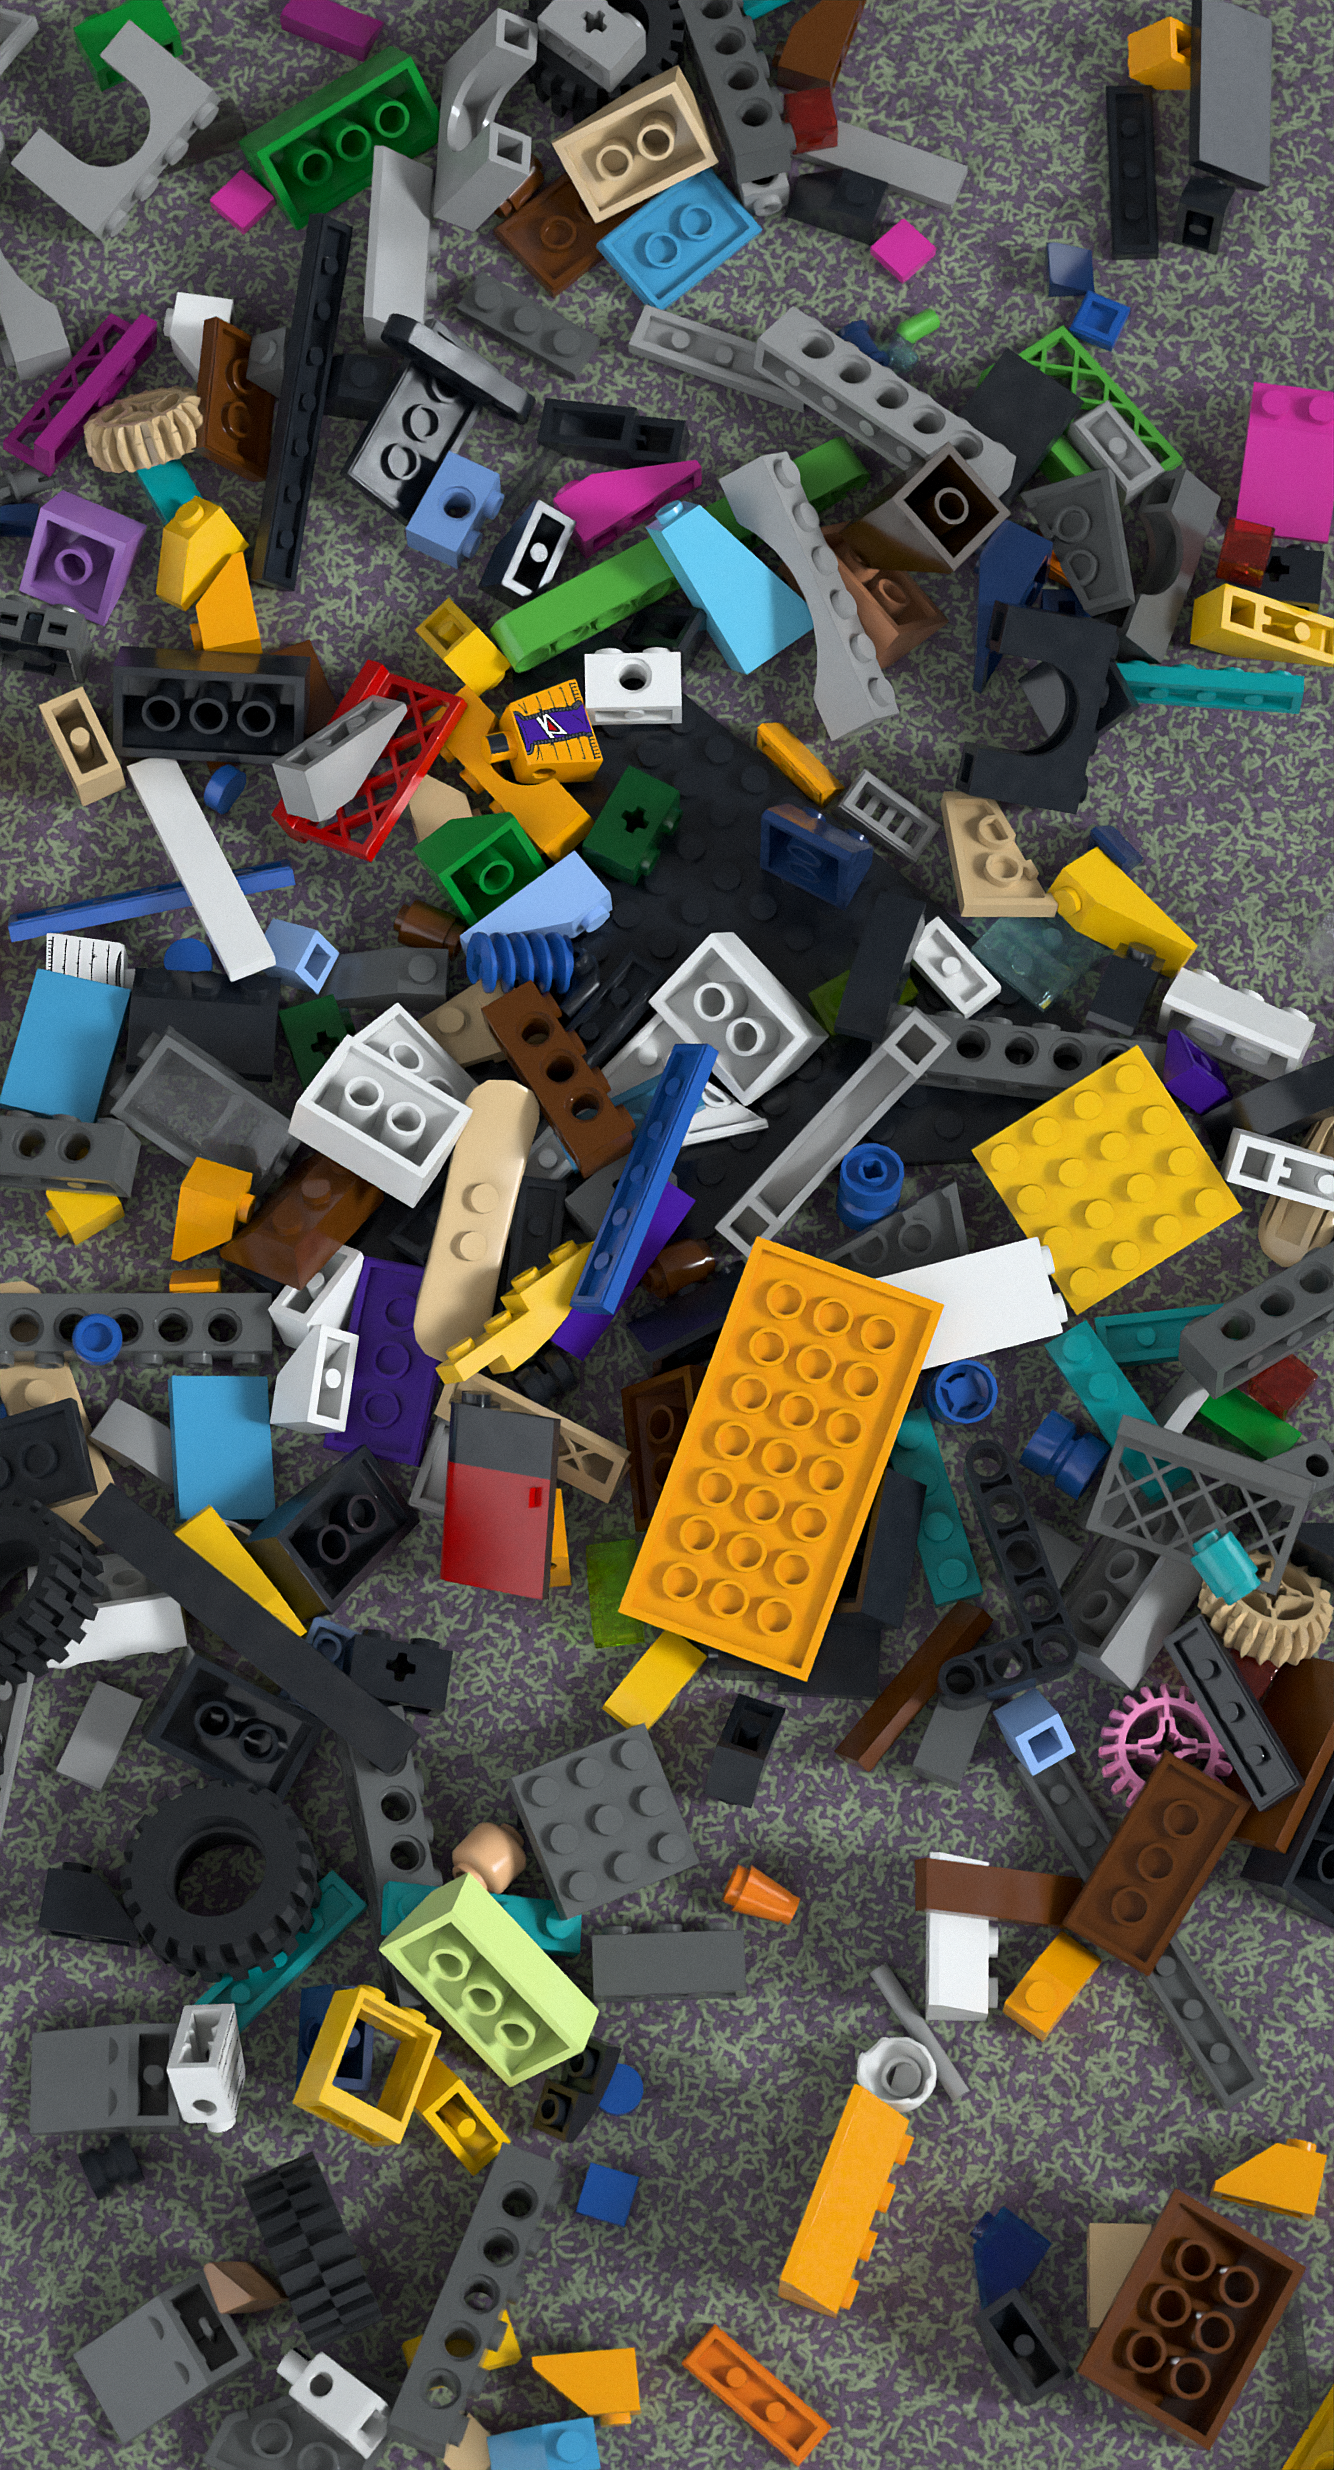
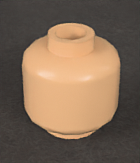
(491, 1856)

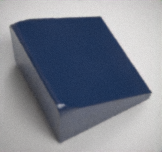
(1068, 270)
(1115, 847)

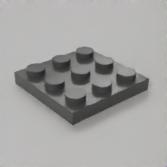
(602, 1821)

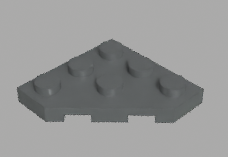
(290, 2438)

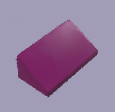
(332, 26)

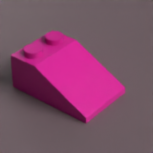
(1289, 462)

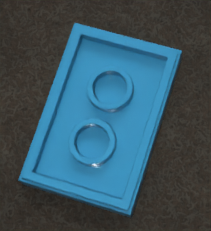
(678, 238)
(65, 1047)
(221, 1447)

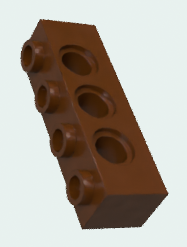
(588, 1142)

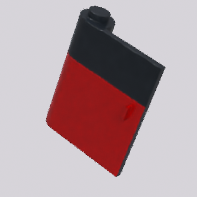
(499, 1497)

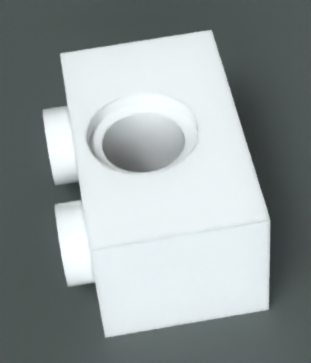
(654, 703)

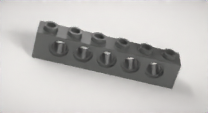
(737, 88)
(1042, 1041)
(104, 1171)
(147, 1313)
(1263, 1339)
(378, 1835)
(513, 2177)

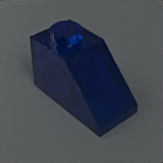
(1004, 2254)

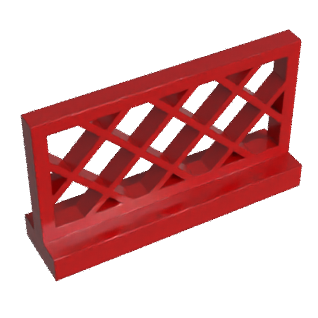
(377, 681)

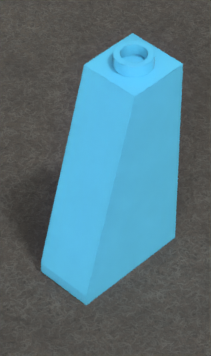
(744, 602)

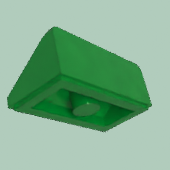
(1247, 1425)

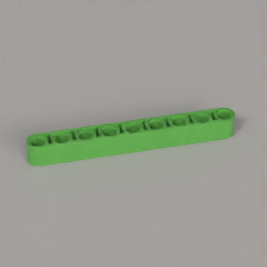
(642, 575)

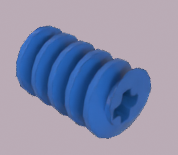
(520, 959)

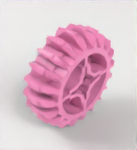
(1144, 1750)

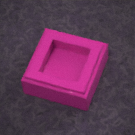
(242, 202)
(903, 250)

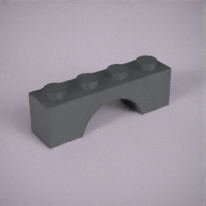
(1177, 520)

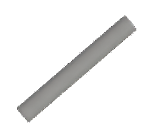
(919, 2030)

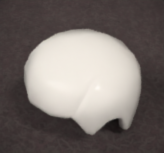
(913, 2077)

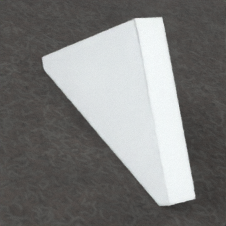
(721, 1117)

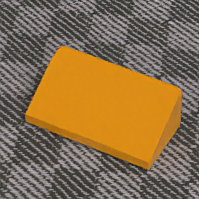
(798, 763)

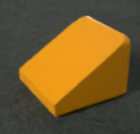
(196, 1281)

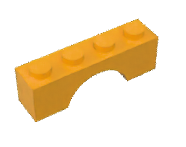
(543, 810)

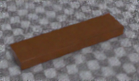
(912, 1687)
(993, 1893)

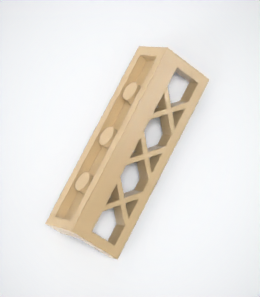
(583, 1457)

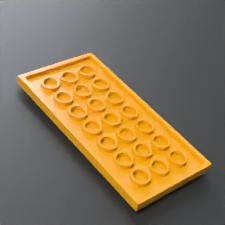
(781, 1458)

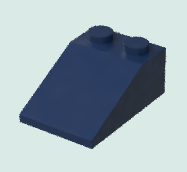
(1009, 569)
(814, 853)

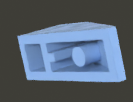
(560, 901)

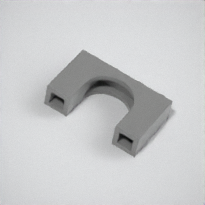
(177, 107)
(476, 157)

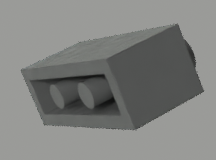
(668, 1964)

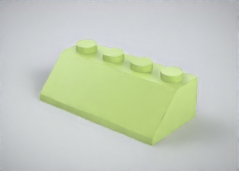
(491, 1981)

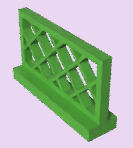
(1062, 460)

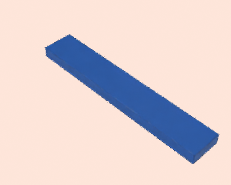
(137, 902)
(643, 1179)

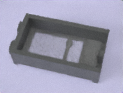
(204, 1111)

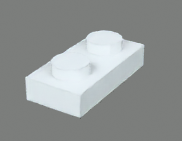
(953, 970)

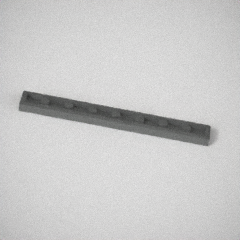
(1175, 1979)

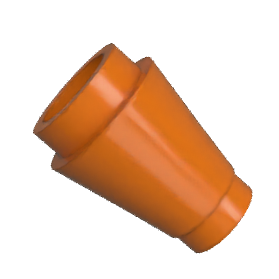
(759, 1896)

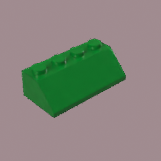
(326, 142)

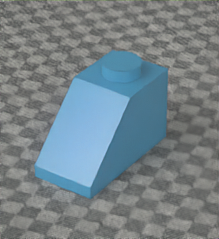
(546, 2447)

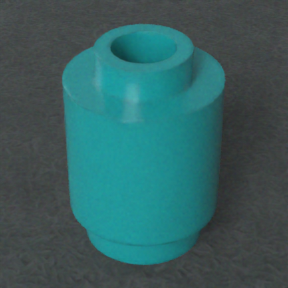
(1224, 1566)

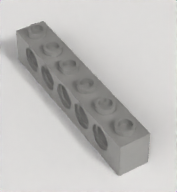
(872, 399)

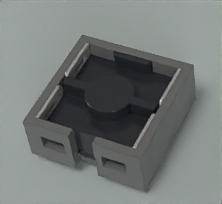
(44, 641)

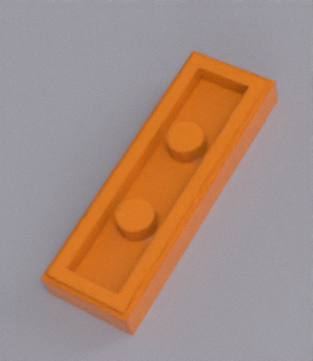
(756, 2395)

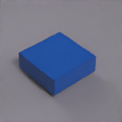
(1099, 321)
(607, 2195)

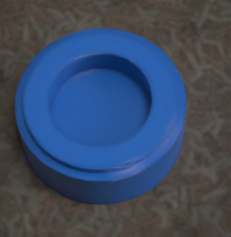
(224, 788)
(188, 955)
(97, 1339)
(623, 2092)

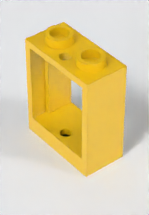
(389, 2120)

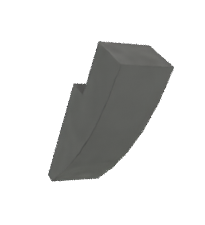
(953, 1734)

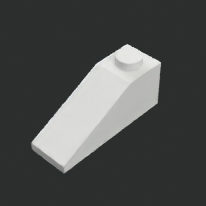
(1279, 1169)

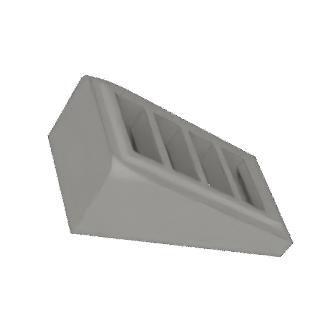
(877, 831)

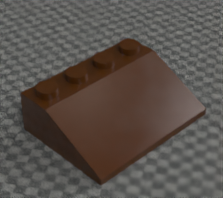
(1190, 2321)

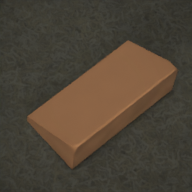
(242, 2287)

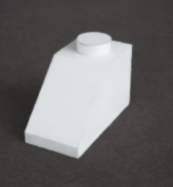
(186, 325)
(322, 1301)
(316, 1383)

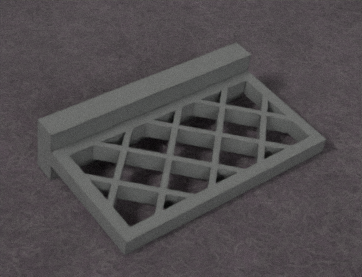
(1210, 1461)

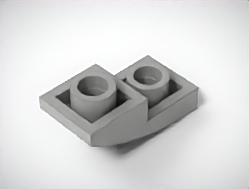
(136, 1440)

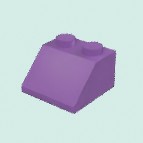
(81, 556)

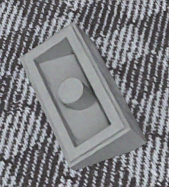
(1108, 441)

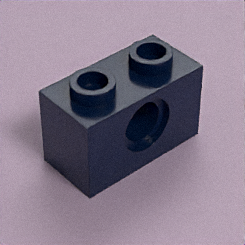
(356, 2063)

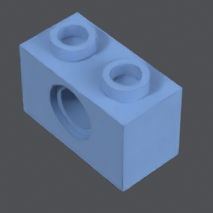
(455, 485)

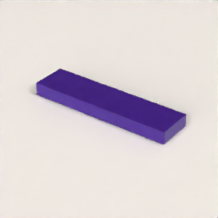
(582, 1330)

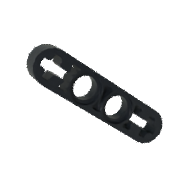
(457, 368)

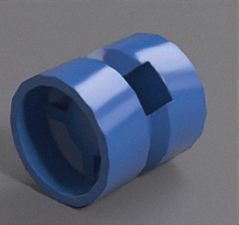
(868, 1185)
(959, 1392)
(1065, 1454)

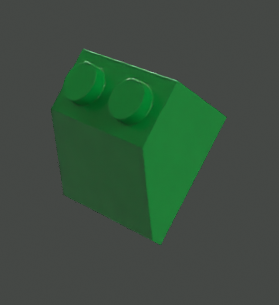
(479, 863)

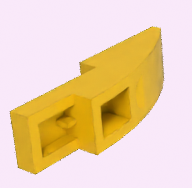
(532, 1316)

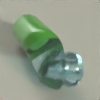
(905, 337)

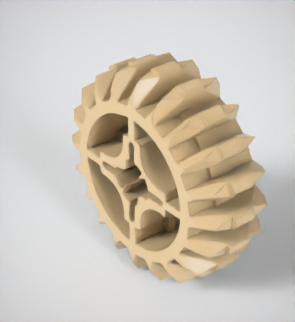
(143, 429)
(1271, 1625)

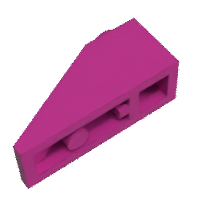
(620, 500)

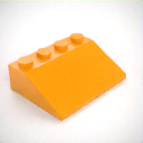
(844, 2205)

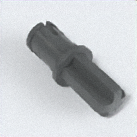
(23, 484)

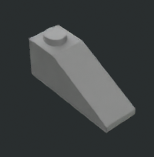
(336, 760)

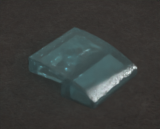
(1037, 956)

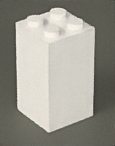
(988, 1299)

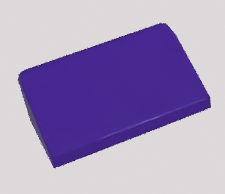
(1194, 1074)

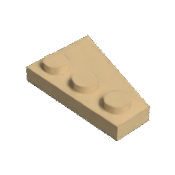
(987, 863)
(462, 1030)

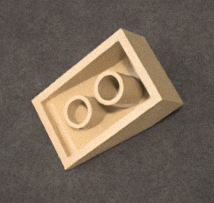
(638, 145)

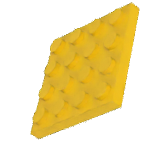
(1107, 1178)

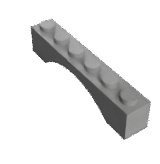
(30, 322)
(849, 681)
(834, 1131)

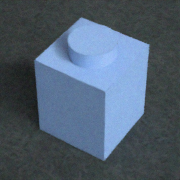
(300, 955)
(1034, 1731)

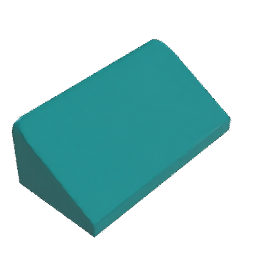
(167, 488)

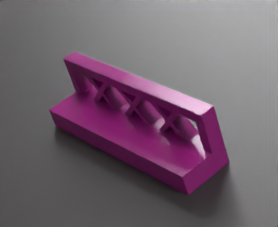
(99, 390)

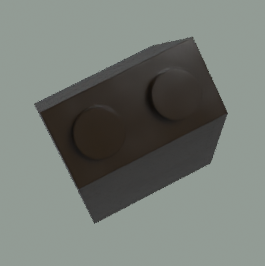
(926, 517)

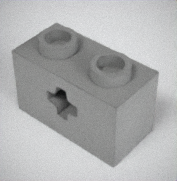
(593, 38)

